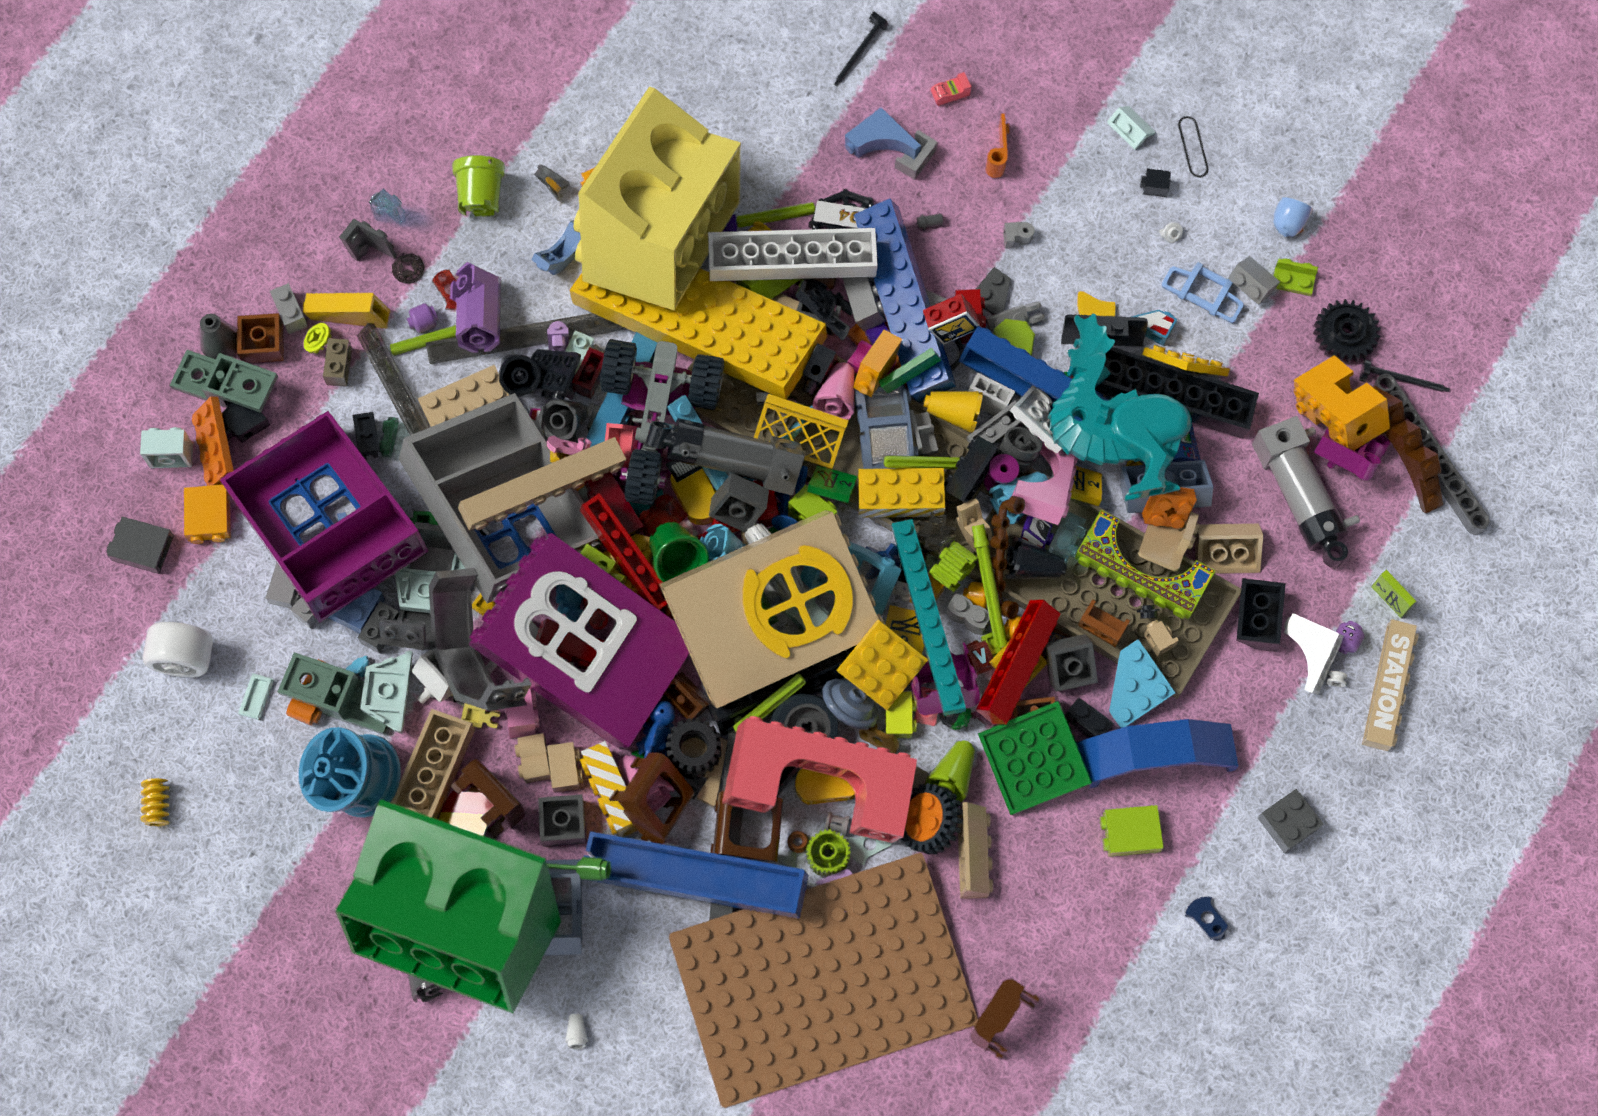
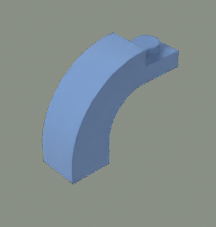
(560, 254)

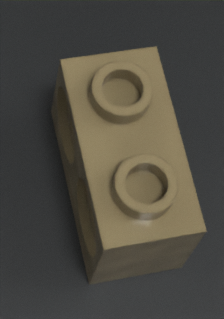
(337, 362)

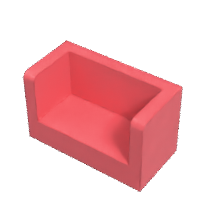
(625, 437)

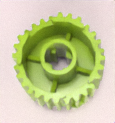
(955, 565)
(830, 841)

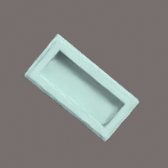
(256, 696)

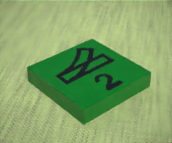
(832, 484)

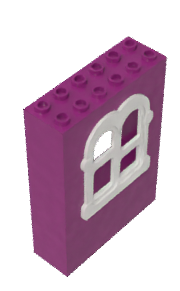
(629, 666)

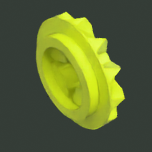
(311, 341)

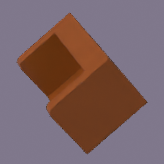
(1103, 624)

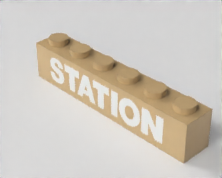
(1389, 685)

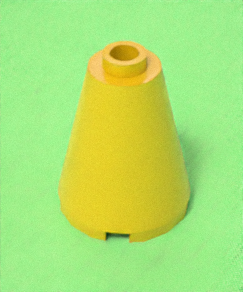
(955, 407)

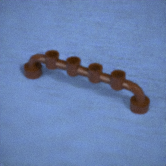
(1014, 505)

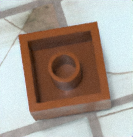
(260, 338)

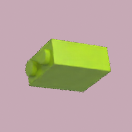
(1131, 831)

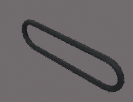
(1200, 141)

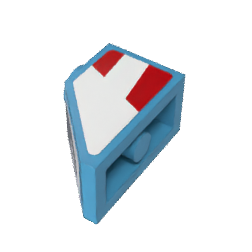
(1159, 325)

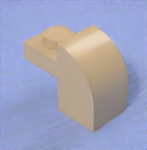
(969, 516)

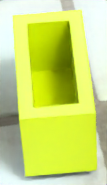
(899, 716)

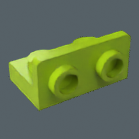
(1295, 276)

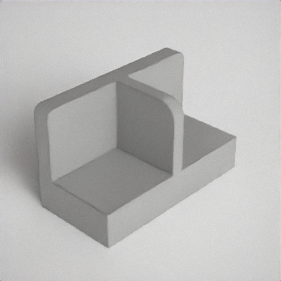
(923, 434)

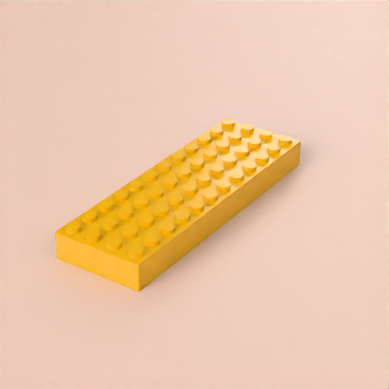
(753, 334)

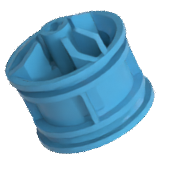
(341, 779)

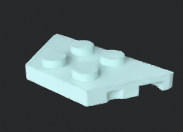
(387, 690)

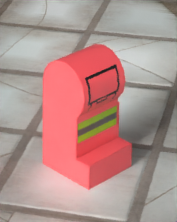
(951, 89)

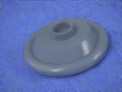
(850, 704)

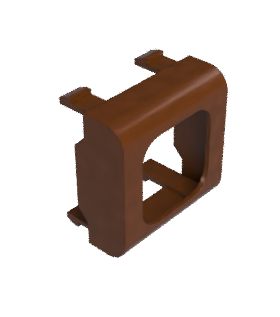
(495, 792)
(635, 797)
(723, 845)
(999, 1014)

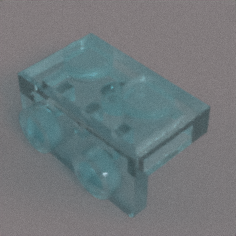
(383, 203)

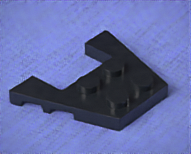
(822, 303)

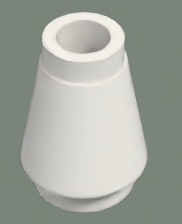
(576, 1033)

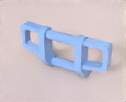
(1212, 308)

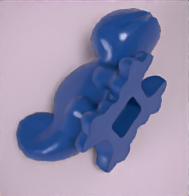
(656, 731)

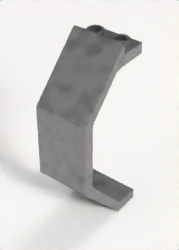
(412, 627)
(460, 662)

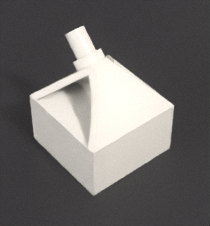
(432, 677)

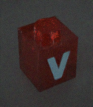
(980, 656)

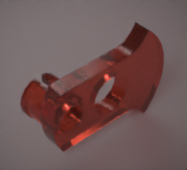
(440, 285)

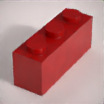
(570, 648)

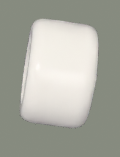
(177, 649)

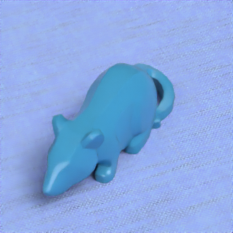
(569, 602)

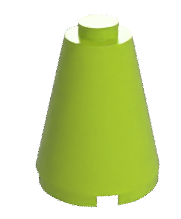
(955, 769)

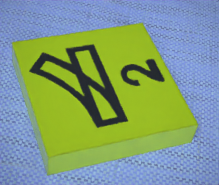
(1393, 593)

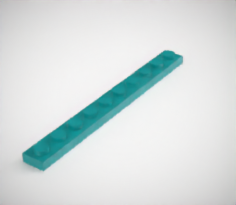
(928, 618)

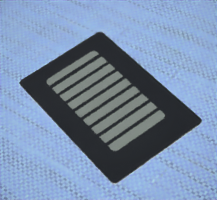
(681, 470)

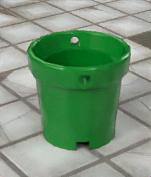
(676, 551)

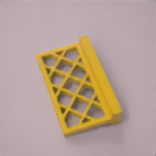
(807, 414)

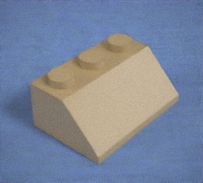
(1230, 547)

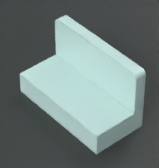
(1130, 126)

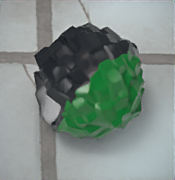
(956, 720)

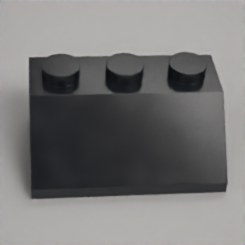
(971, 469)
(1261, 614)

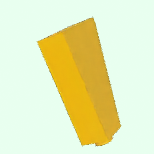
(347, 308)

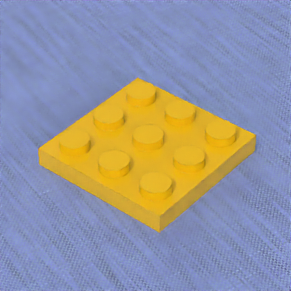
(882, 665)

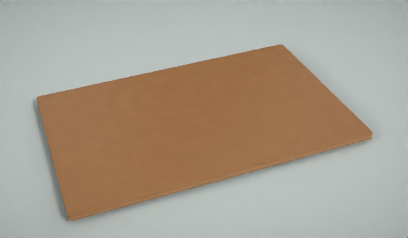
(824, 990)

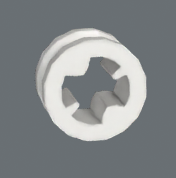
(1336, 678)

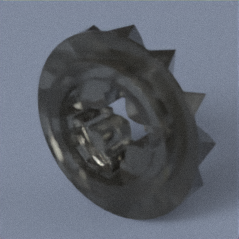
(408, 276)

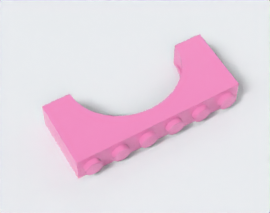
(1049, 498)

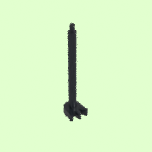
(879, 23)
(1366, 369)

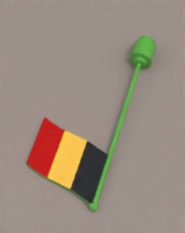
(466, 812)

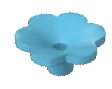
(358, 666)

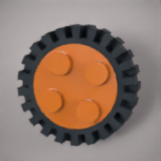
(932, 819)

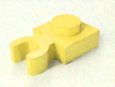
(478, 716)

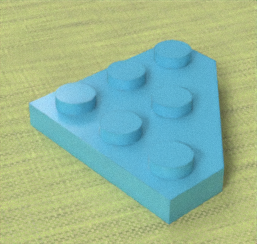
(1137, 685)

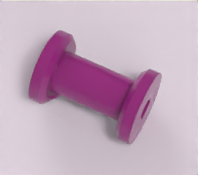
(1002, 470)

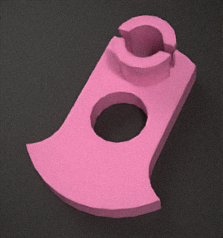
(568, 447)

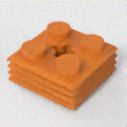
(1170, 508)

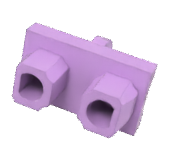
(557, 336)

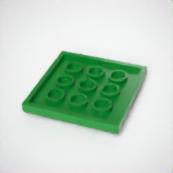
(1035, 758)

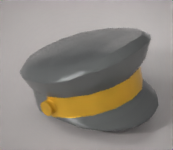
(551, 180)

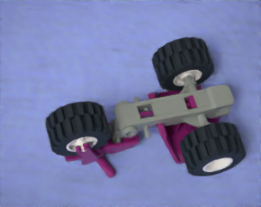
(652, 389)

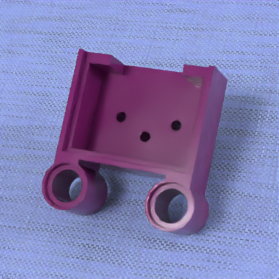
(1361, 461)

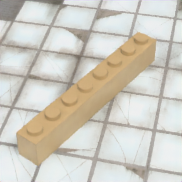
(541, 484)

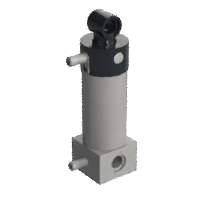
(1285, 453)

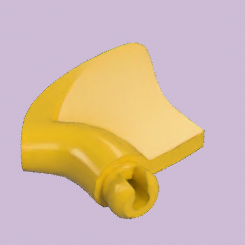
(1088, 305)

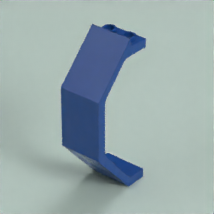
(1158, 747)

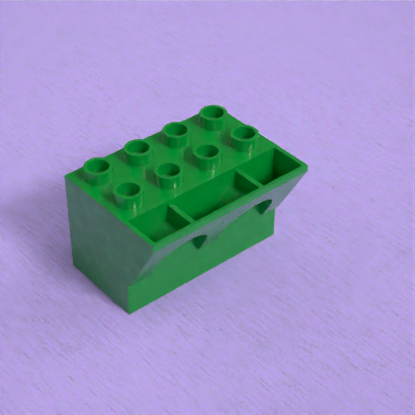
(449, 906)

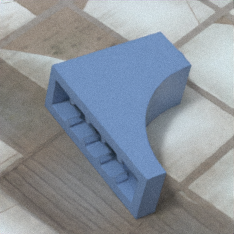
(880, 133)

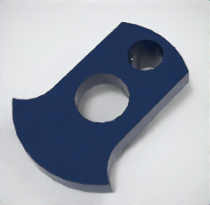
(1201, 906)

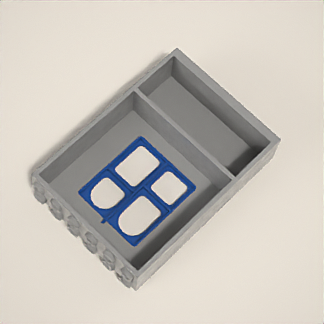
(477, 455)

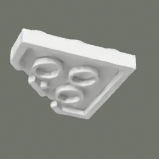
(1034, 412)

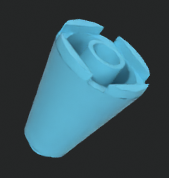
(1004, 491)
(720, 541)

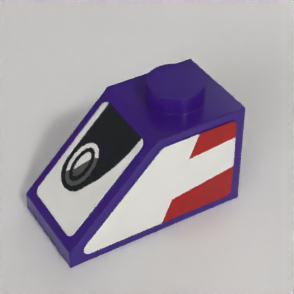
(1037, 531)

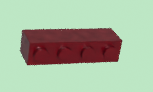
(616, 501)

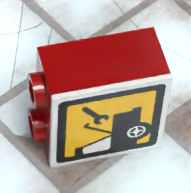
(951, 319)

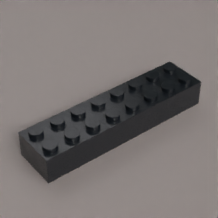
(1209, 400)

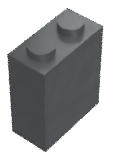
(140, 545)

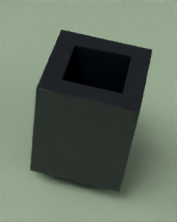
(1155, 182)

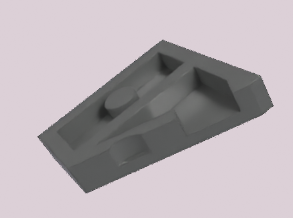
(994, 290)

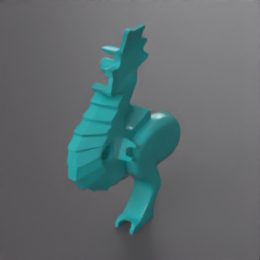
(1117, 429)

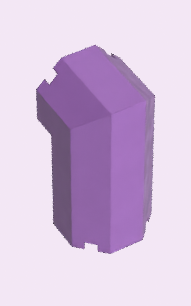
(477, 308)

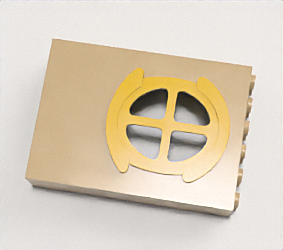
(729, 629)

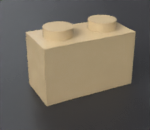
(563, 767)

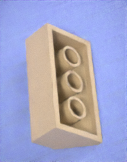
(973, 852)

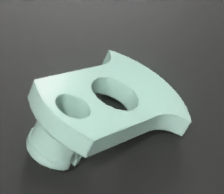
(858, 851)

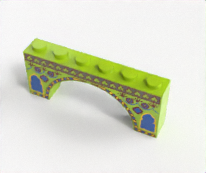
(1176, 593)

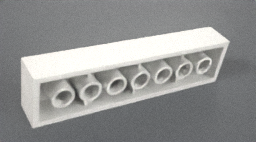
(792, 254)

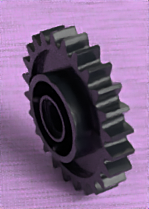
(1351, 317)

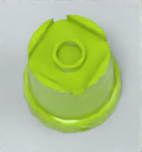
(478, 184)

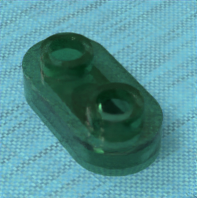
(390, 430)

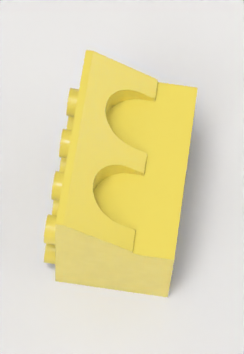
(654, 203)

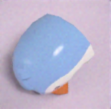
(1291, 216)

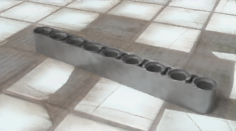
(1452, 477)

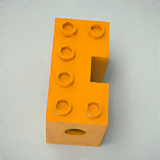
(1350, 415)

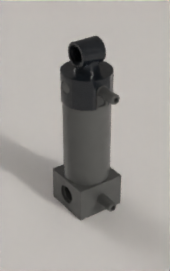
(693, 443)

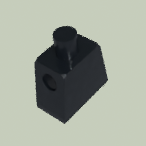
(243, 422)

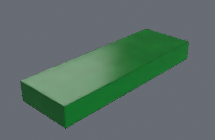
(909, 370)

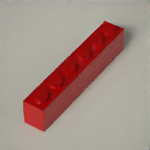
(624, 550)
(1018, 662)

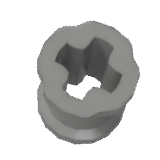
(839, 828)

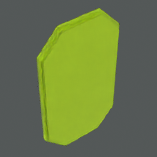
(1017, 333)

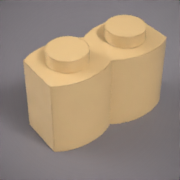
(533, 757)

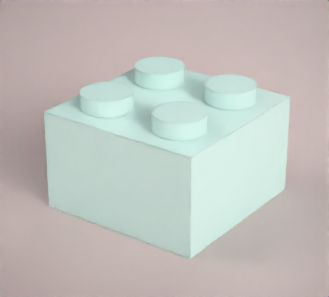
(166, 448)

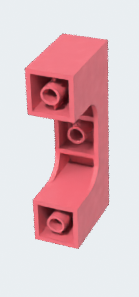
(878, 777)

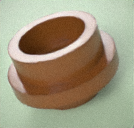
(794, 835)

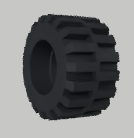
(698, 730)

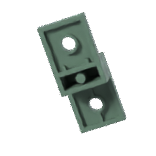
(224, 379)
(332, 690)

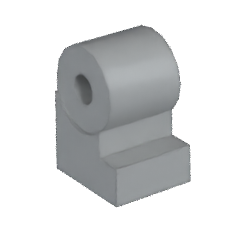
(1017, 232)

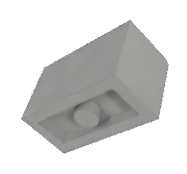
(913, 167)

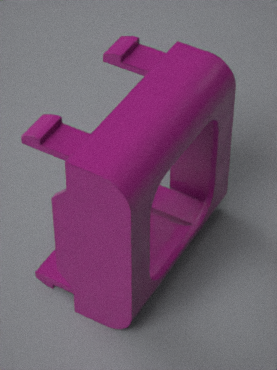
(965, 673)

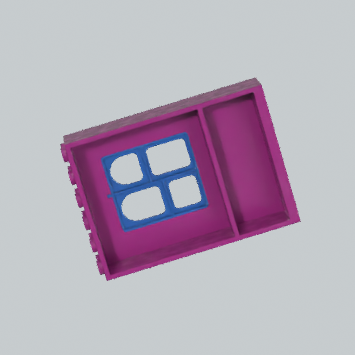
(348, 554)

